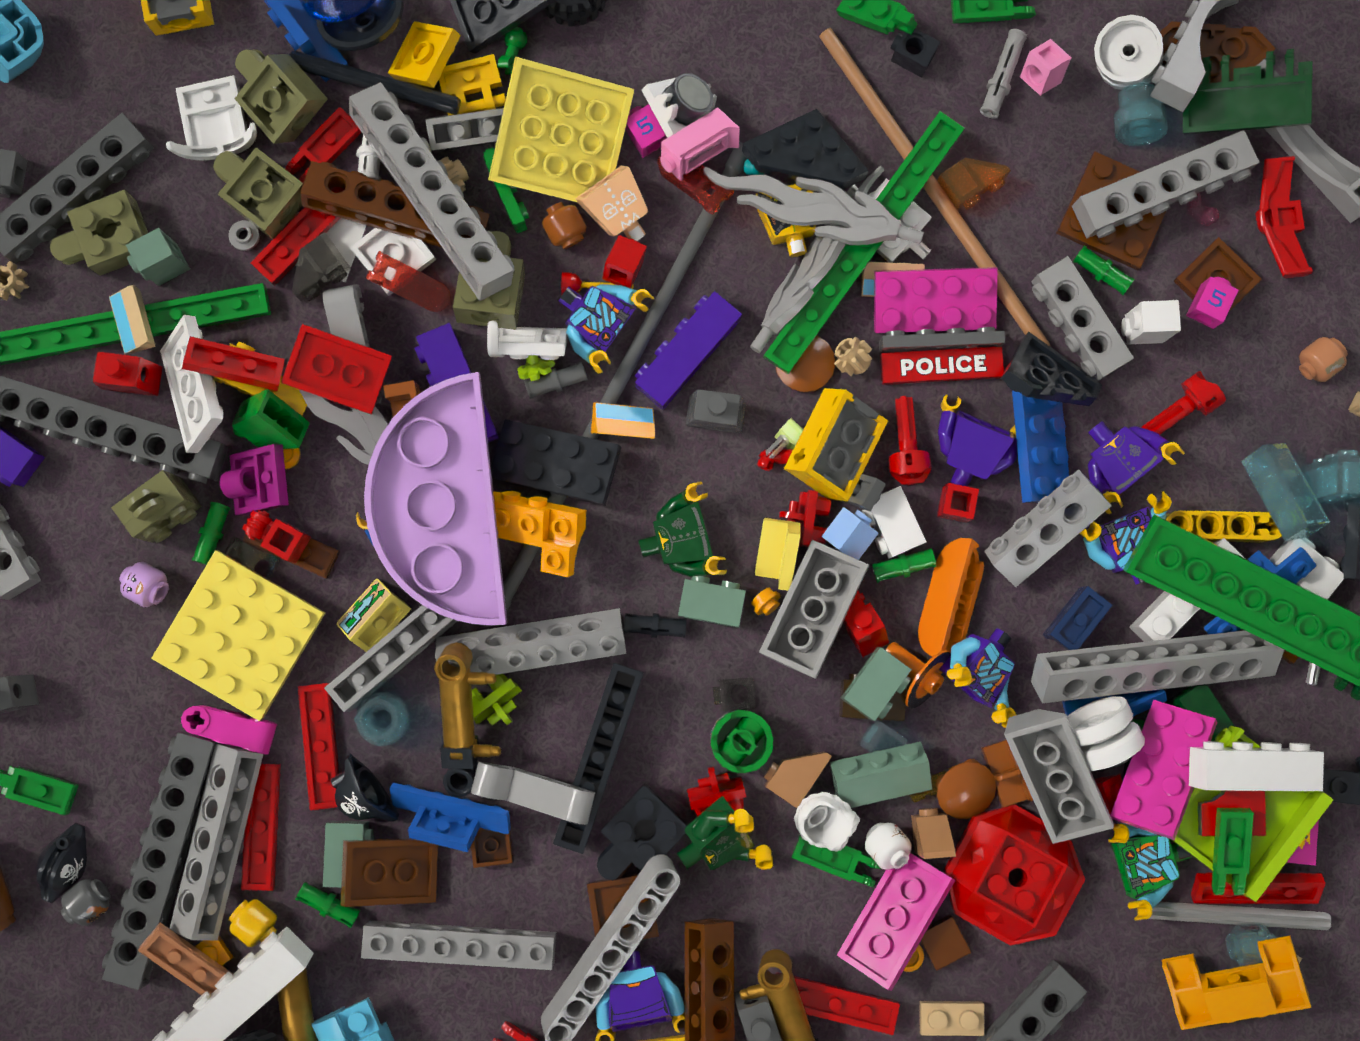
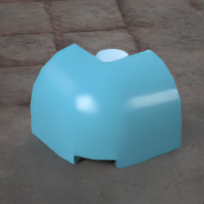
(19, 39)
(352, 1023)

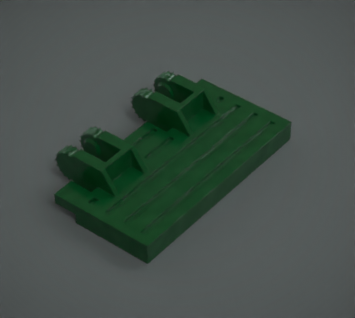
(1249, 100)

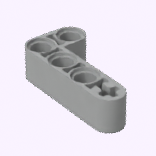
(345, 315)
(533, 792)

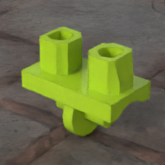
(503, 691)

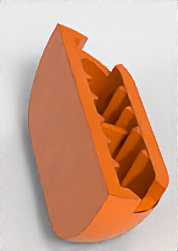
(951, 596)

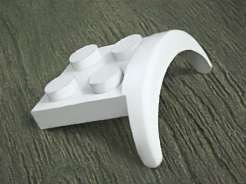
(212, 120)
(526, 341)

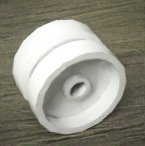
(1124, 35)
(1106, 732)

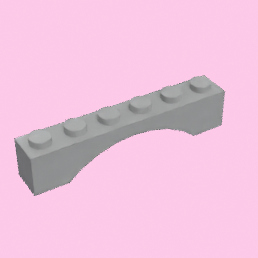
(1184, 67)
(1326, 168)

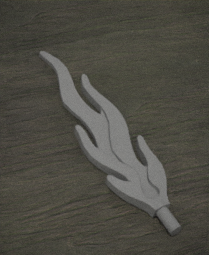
(864, 222)
(800, 281)
(362, 426)

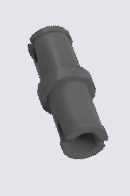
(556, 380)

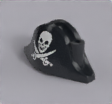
(361, 793)
(62, 863)

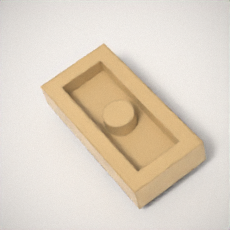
(952, 1018)

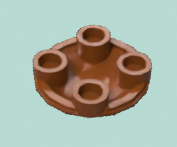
(812, 369)
(965, 789)

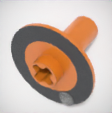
(925, 677)

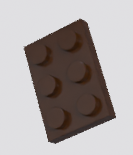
(388, 872)

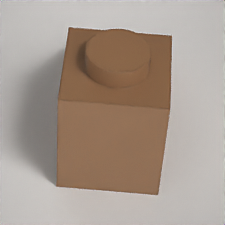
(795, 776)
(932, 834)

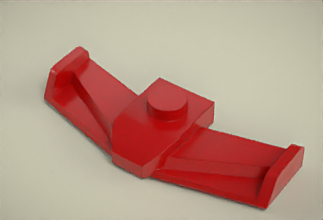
(1282, 218)

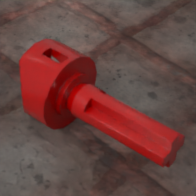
(1197, 396)
(909, 459)

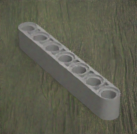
(611, 936)

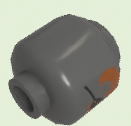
(85, 902)

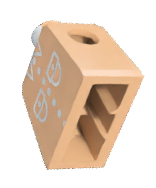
(616, 204)

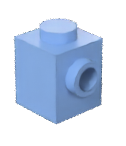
(850, 533)

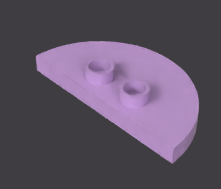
(436, 506)

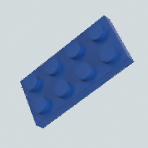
(1040, 446)

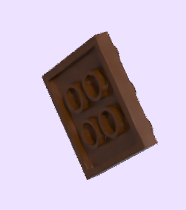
(1126, 244)

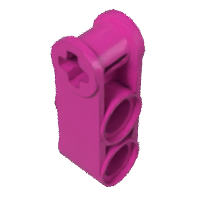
(230, 728)

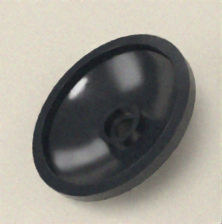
(364, 29)

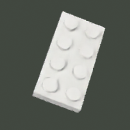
(191, 391)

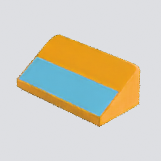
(623, 420)

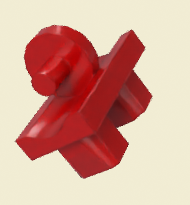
(804, 513)
(713, 788)

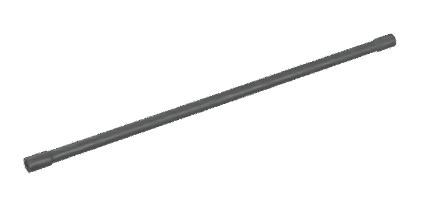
(732, 169)

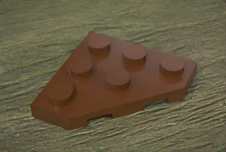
(1244, 45)

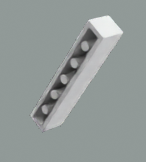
(243, 992)

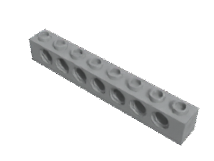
(484, 278)
(1153, 665)

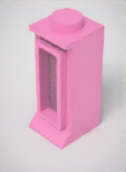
(698, 143)

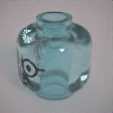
(1243, 943)

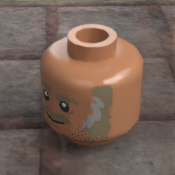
(1323, 359)

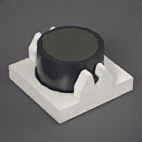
(682, 102)

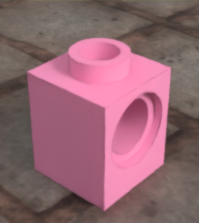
(1045, 67)

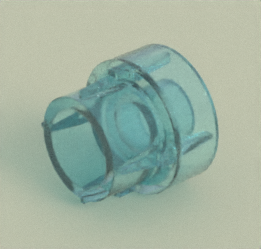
(1139, 116)
(366, 719)

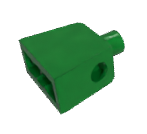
(268, 421)

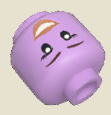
(143, 584)

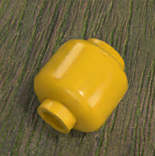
(252, 922)

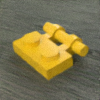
(473, 77)

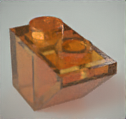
(971, 179)

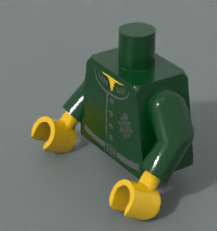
(683, 536)
(722, 836)

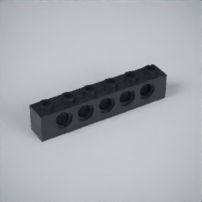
(601, 750)

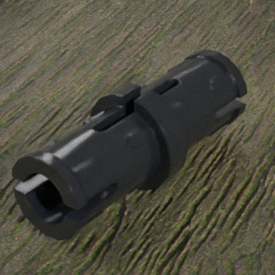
(655, 625)

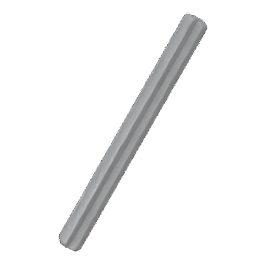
(1241, 915)

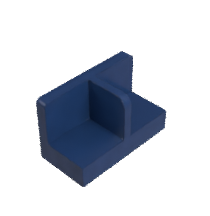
(1078, 618)

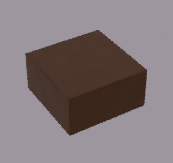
(491, 848)
(944, 942)

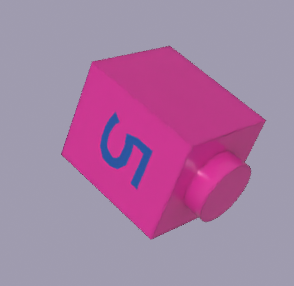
(644, 130)
(1212, 302)

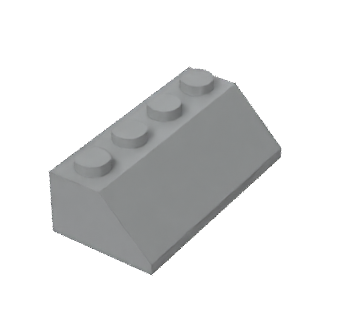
(814, 609)
(1057, 775)

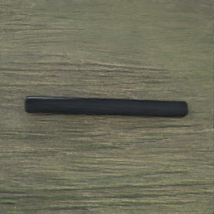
(367, 79)

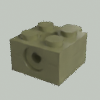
(265, 101)
(259, 190)
(94, 241)
(499, 307)
(157, 507)

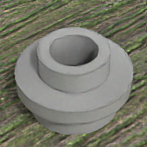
(247, 243)

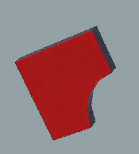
(1232, 799)

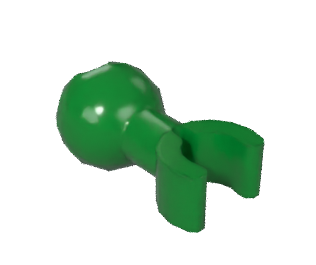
(515, 41)

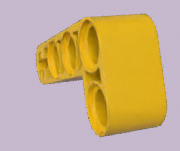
(1221, 525)

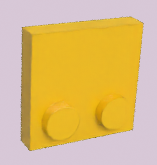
(424, 54)

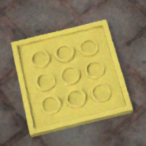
(558, 130)
(238, 635)

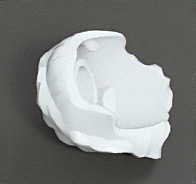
(826, 821)

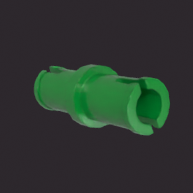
(1103, 270)
(211, 533)
(904, 565)
(327, 904)

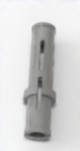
(993, 103)

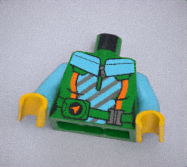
(1145, 866)

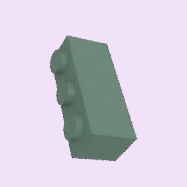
(882, 775)

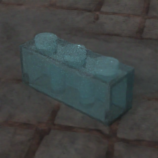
(1334, 477)
(1285, 491)

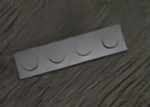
(927, 340)

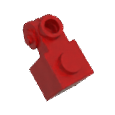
(277, 535)
(865, 626)

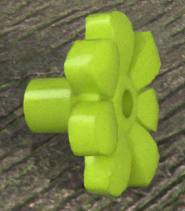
(535, 366)

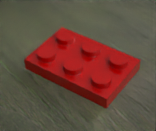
(336, 369)

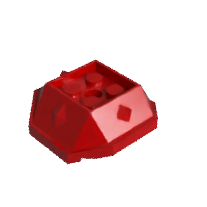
(986, 855)

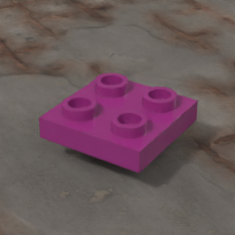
(256, 480)

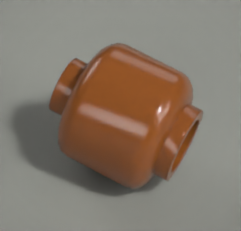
(564, 225)

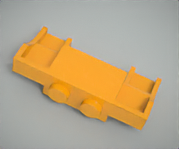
(542, 525)
(1239, 991)

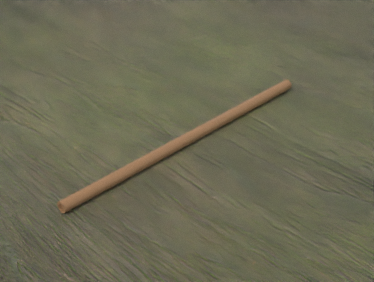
(932, 186)

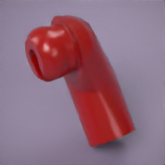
(767, 464)

